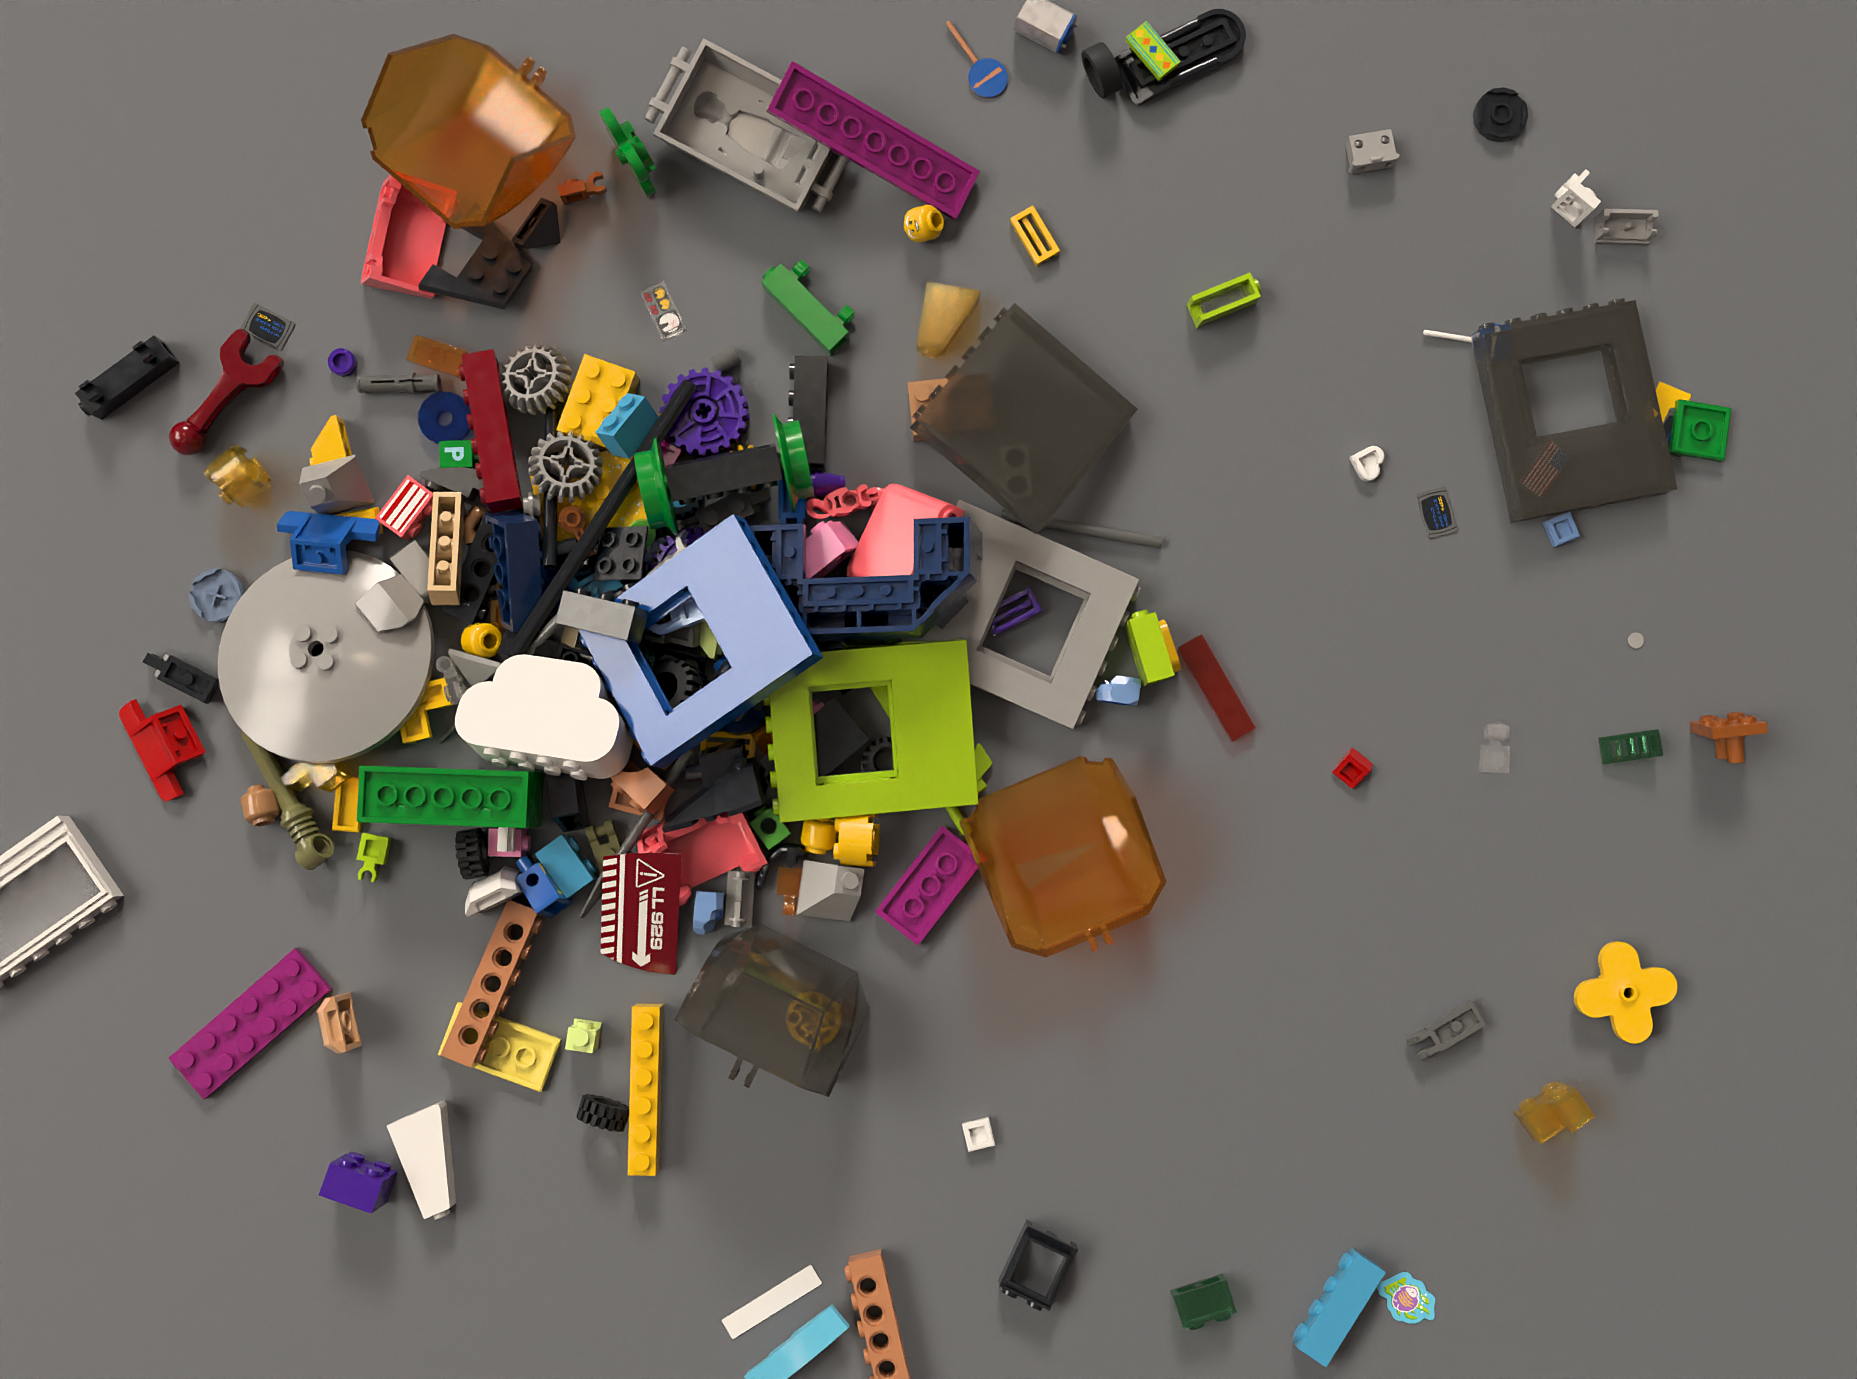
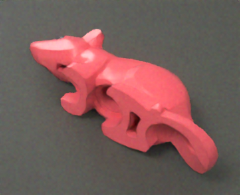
(844, 502)

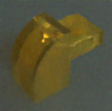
(325, 776)

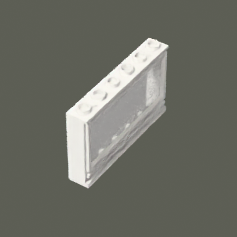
(47, 892)

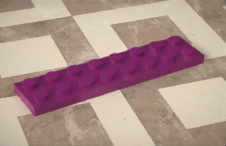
(872, 140)

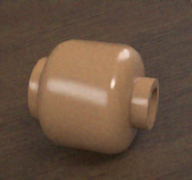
(259, 806)

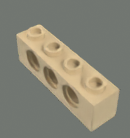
(446, 548)

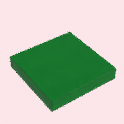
(1700, 430)

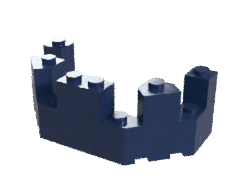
(880, 607)

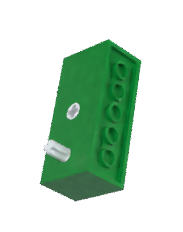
(452, 798)

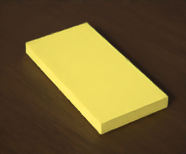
(514, 1051)

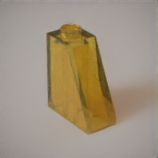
(943, 316)

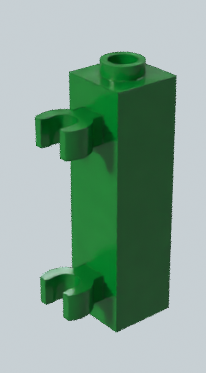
(805, 308)

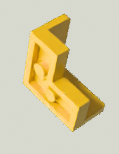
(418, 725)

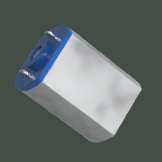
(1046, 24)

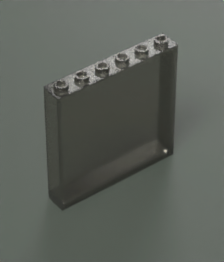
(1023, 417)

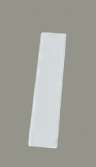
(771, 1301)

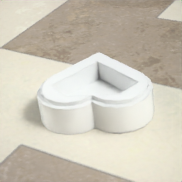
(1367, 463)

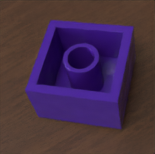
(358, 1182)

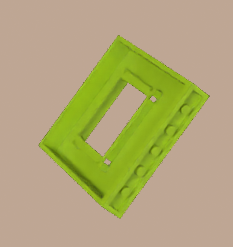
(927, 725)

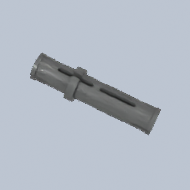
(400, 383)

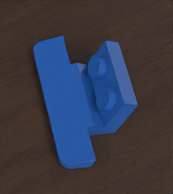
(322, 539)

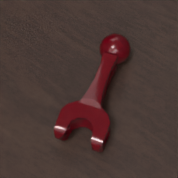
(237, 375)

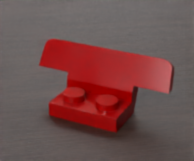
(162, 744)

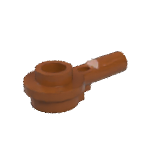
(573, 520)

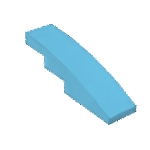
(801, 1346)

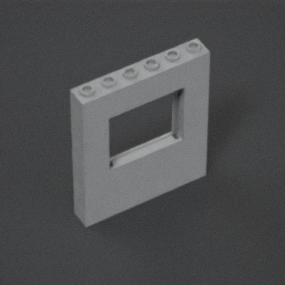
(1089, 637)

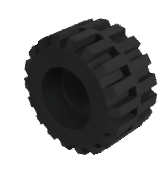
(678, 680)

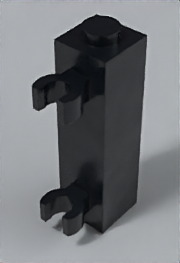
(126, 378)

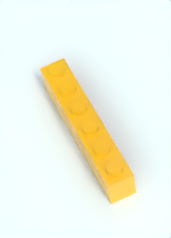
(645, 1089)

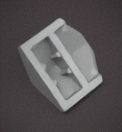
(390, 604)

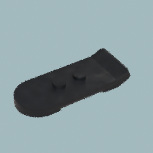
(1199, 45)

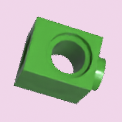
(775, 838)

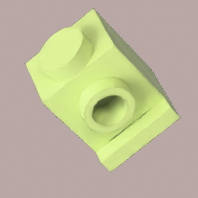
(583, 1036)

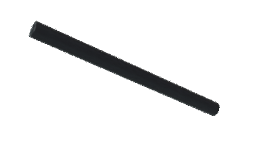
(550, 506)

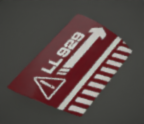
(641, 910)

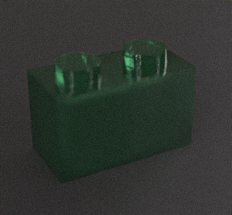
(1203, 1302)

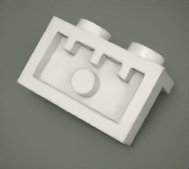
(1574, 200)

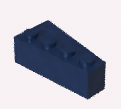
(517, 565)

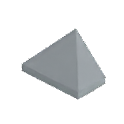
(474, 667)

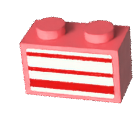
(407, 509)

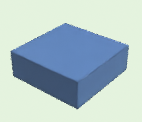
(1561, 529)

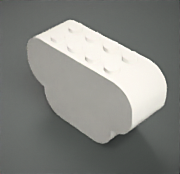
(546, 719)

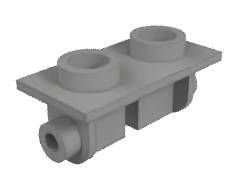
(739, 898)

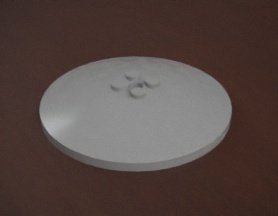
(331, 702)

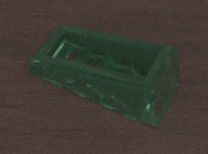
(1653, 740)

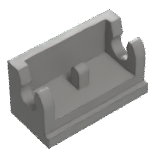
(1625, 226)

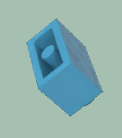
(627, 425)
(566, 865)

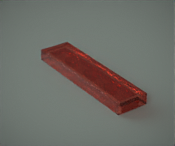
(1216, 688)

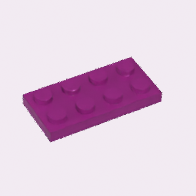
(928, 886)

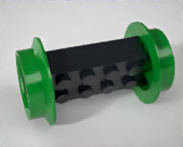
(712, 475)

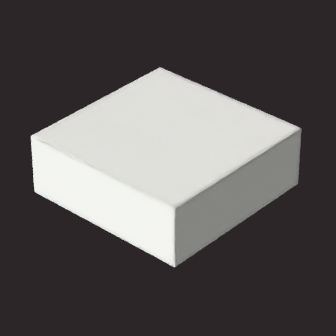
(978, 1134)

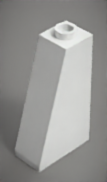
(427, 1158)

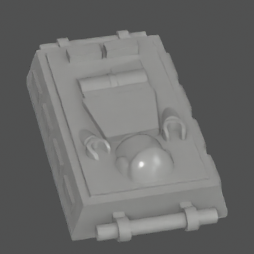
(725, 124)

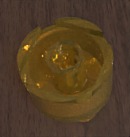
(238, 476)

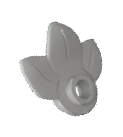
(532, 505)

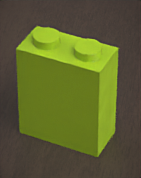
(1148, 648)

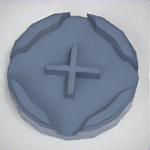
(215, 594)

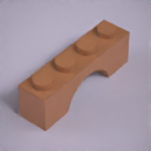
(644, 787)

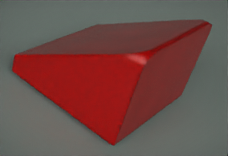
(1352, 768)

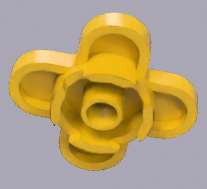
(1605, 995)

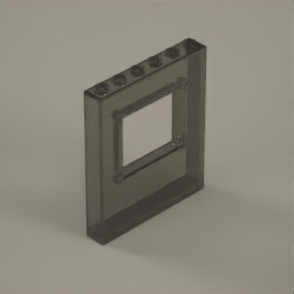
(1585, 464)

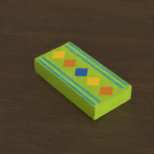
(1152, 51)

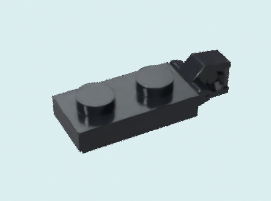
(183, 676)

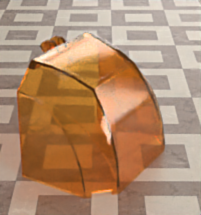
(465, 128)
(1065, 856)

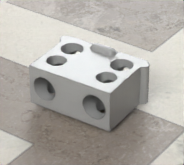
(1371, 151)

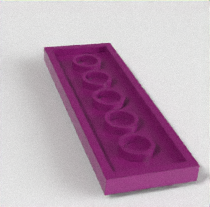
(250, 1023)

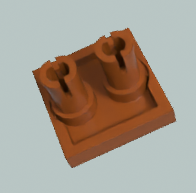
(1729, 733)

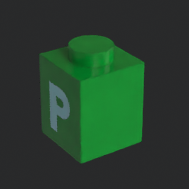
(457, 454)

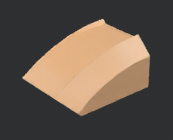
(339, 1023)

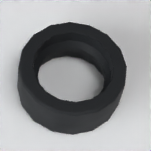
(1102, 69)

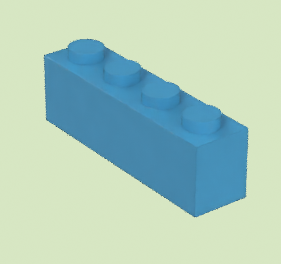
(1338, 1306)

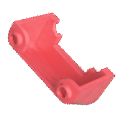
(402, 241)
(889, 536)
(707, 849)

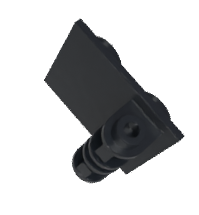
(622, 554)

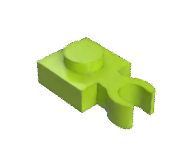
(373, 851)

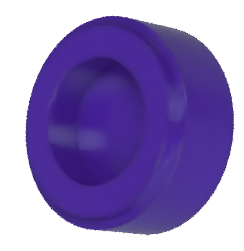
(342, 362)

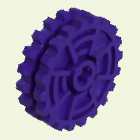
(725, 414)

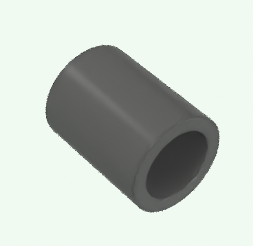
(726, 360)

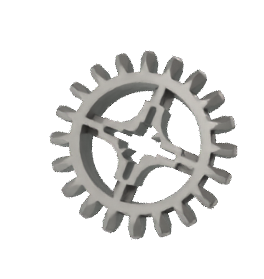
(542, 386)
(568, 444)

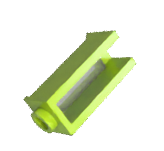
(1224, 299)

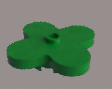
(630, 150)

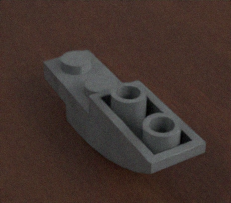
(455, 480)

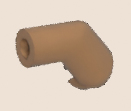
(471, 522)

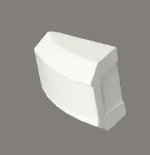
(492, 891)

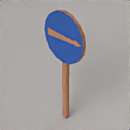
(987, 75)

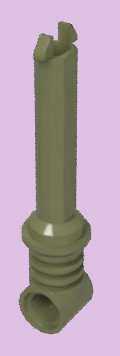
(311, 845)

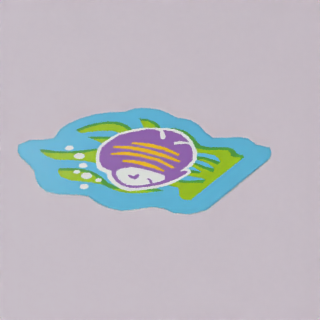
(1407, 1298)

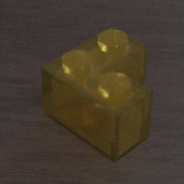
(1553, 1110)

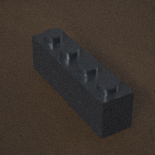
(810, 404)

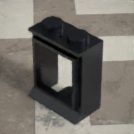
(1049, 1241)

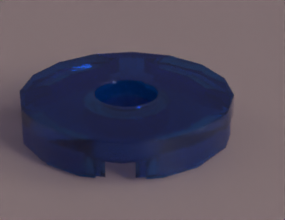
(432, 409)

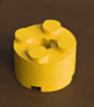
(857, 840)

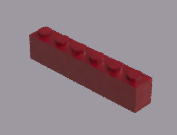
(491, 431)

